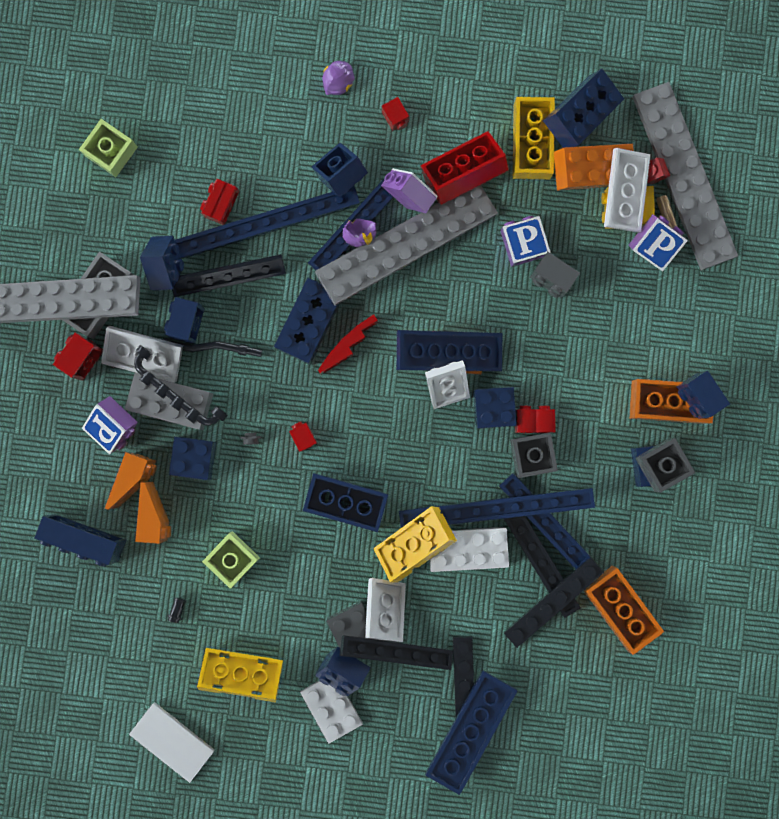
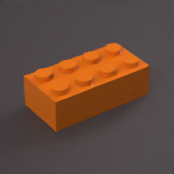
(585, 166)
(660, 402)
(623, 610)

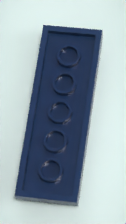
(439, 348)
(471, 732)

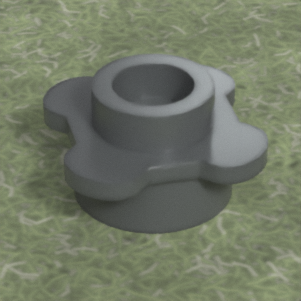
(250, 438)

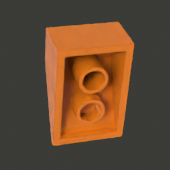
(133, 471)
(152, 518)

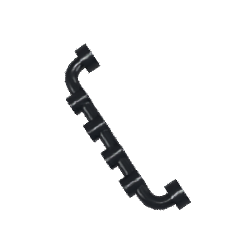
(163, 391)

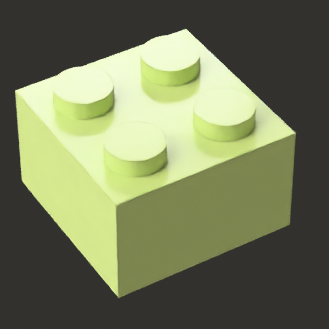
(108, 148)
(231, 559)

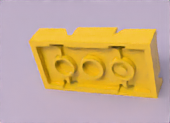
(414, 543)
(240, 674)

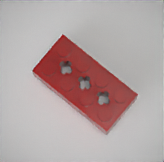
(464, 167)

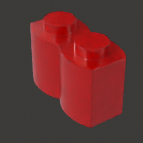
(535, 420)

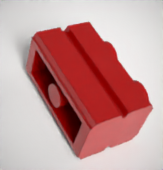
(219, 201)

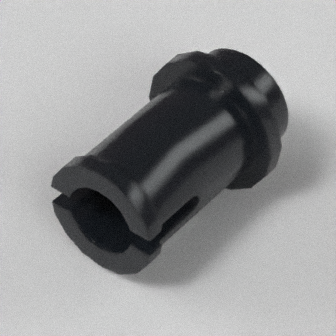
(176, 610)

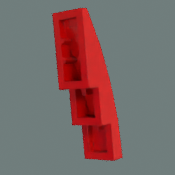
(342, 350)

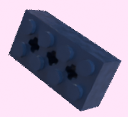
(583, 109)
(296, 326)
(334, 508)
(80, 539)

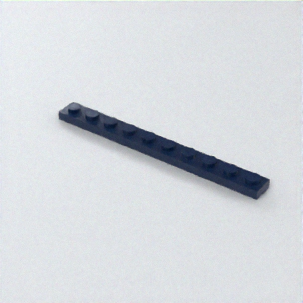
(266, 222)
(509, 507)

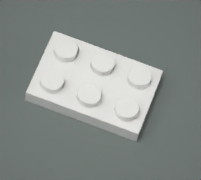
(447, 384)
(385, 610)
(331, 710)

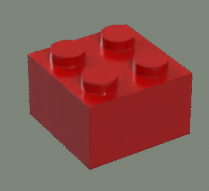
(77, 356)

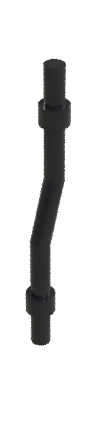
(241, 349)

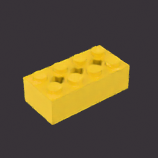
(524, 146)

